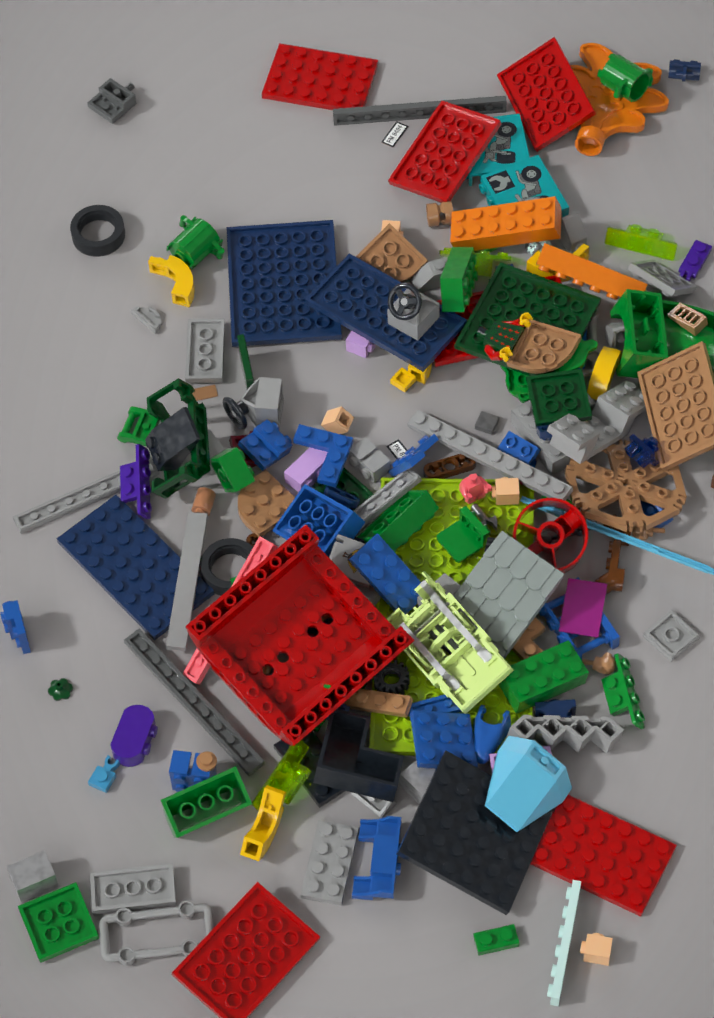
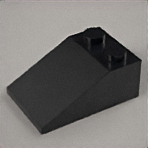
(172, 440)

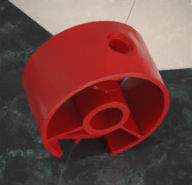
(562, 526)

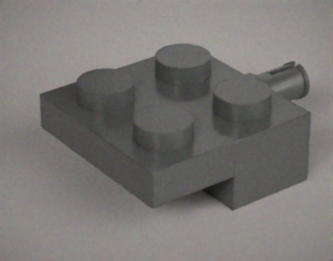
(113, 100)

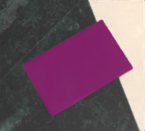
(583, 607)

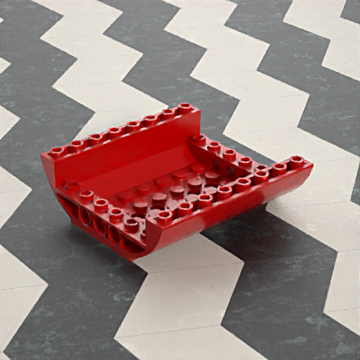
(271, 616)

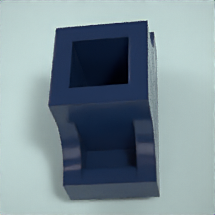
(557, 707)

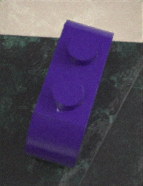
(133, 735)

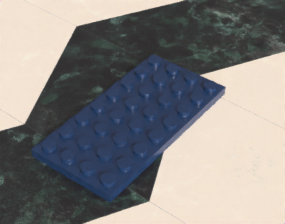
(358, 299)
(129, 564)

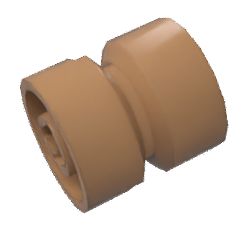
(433, 213)

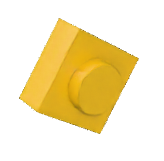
(403, 379)

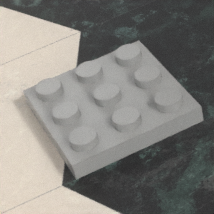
(662, 278)

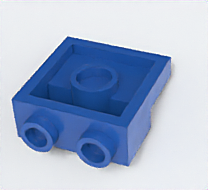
(266, 444)
(14, 625)

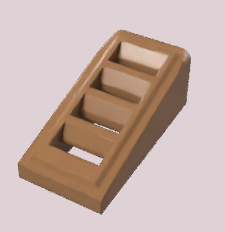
(701, 320)

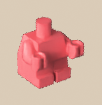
(474, 488)

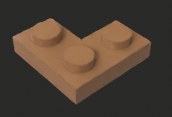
(525, 646)

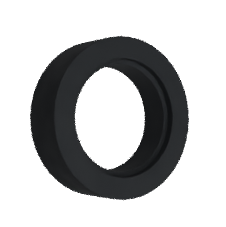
(95, 213)
(216, 550)

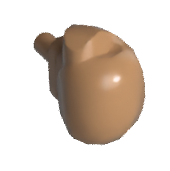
(644, 534)
(604, 664)

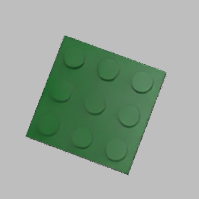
(58, 922)

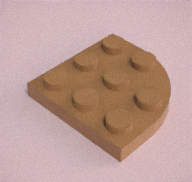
(393, 255)
(543, 348)
(263, 503)

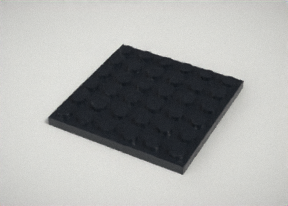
(465, 840)

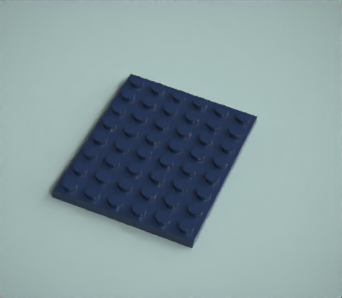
(272, 275)

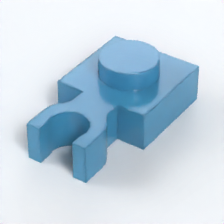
(104, 776)

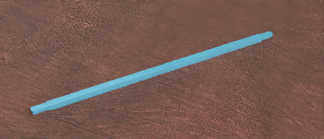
(631, 540)

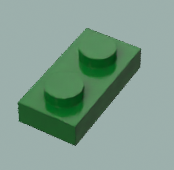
(496, 939)

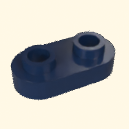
(343, 497)

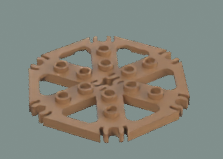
(629, 496)

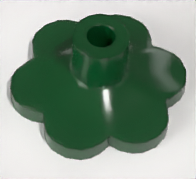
(60, 689)

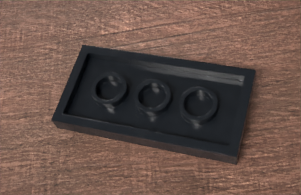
(319, 793)

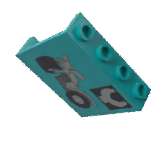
(504, 149)
(521, 182)

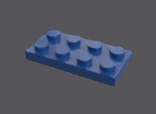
(387, 574)

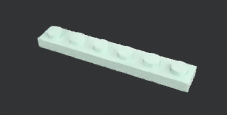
(562, 950)

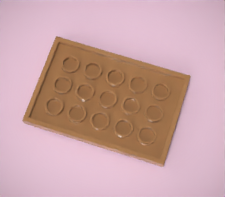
(680, 404)

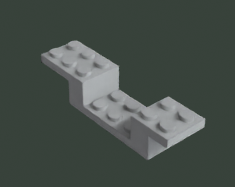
(610, 422)

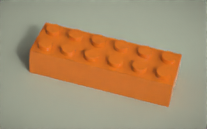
(507, 224)
(586, 272)

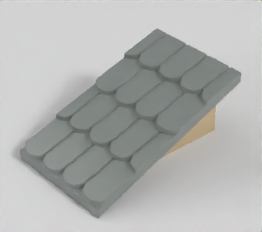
(505, 592)

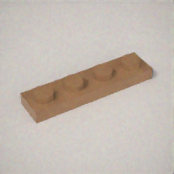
(380, 702)

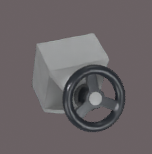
(412, 311)
(261, 402)

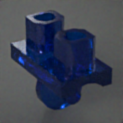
(646, 448)

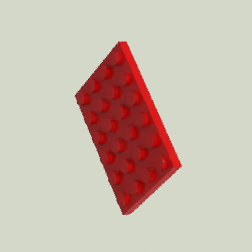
(319, 78)
(546, 94)
(444, 152)
(604, 854)
(246, 955)

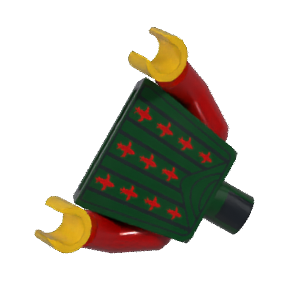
(503, 337)

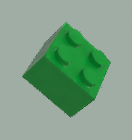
(232, 469)

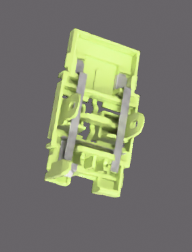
(471, 668)

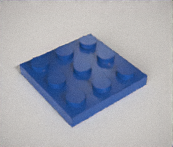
(440, 732)

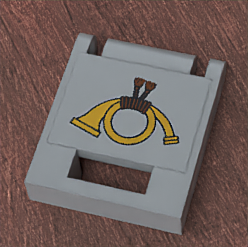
(341, 553)

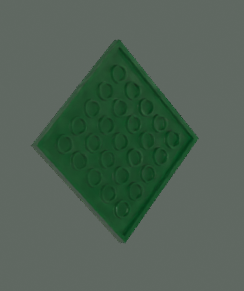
(517, 292)

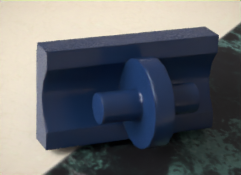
(684, 70)

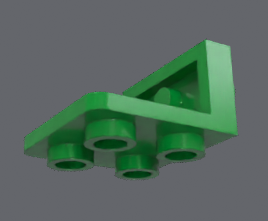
(464, 536)

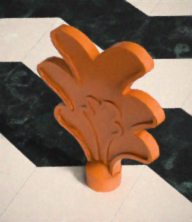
(612, 113)

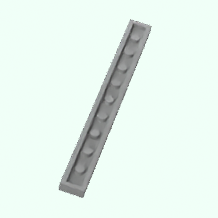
(490, 456)

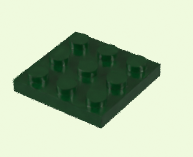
(558, 395)

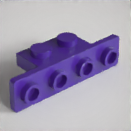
(136, 482)

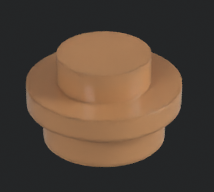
(206, 761)

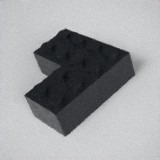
(350, 765)

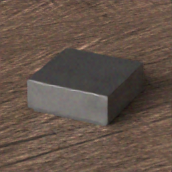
(486, 422)

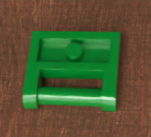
(143, 427)

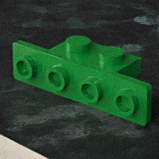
(621, 692)

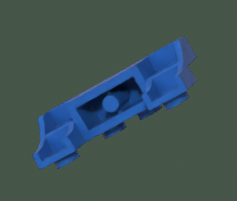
(384, 864)

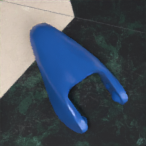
(489, 736)

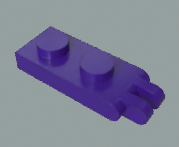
(694, 260)

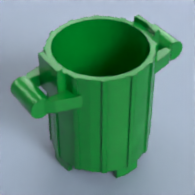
(625, 78)
(195, 242)

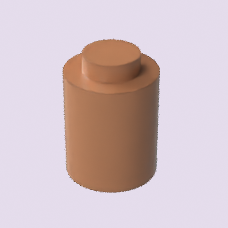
(203, 501)

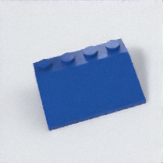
(321, 515)

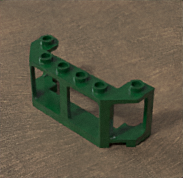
(200, 458)

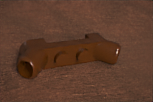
(615, 576)

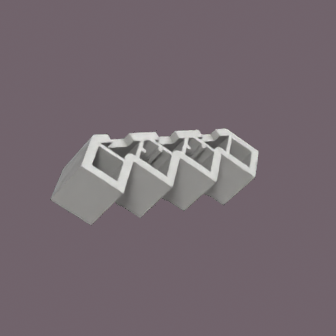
(574, 731)

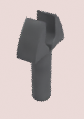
(483, 518)

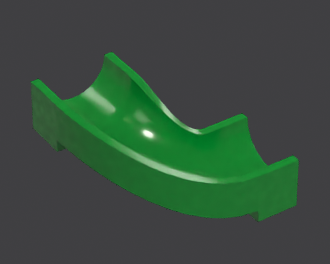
(652, 334)

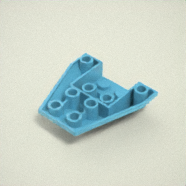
(525, 783)

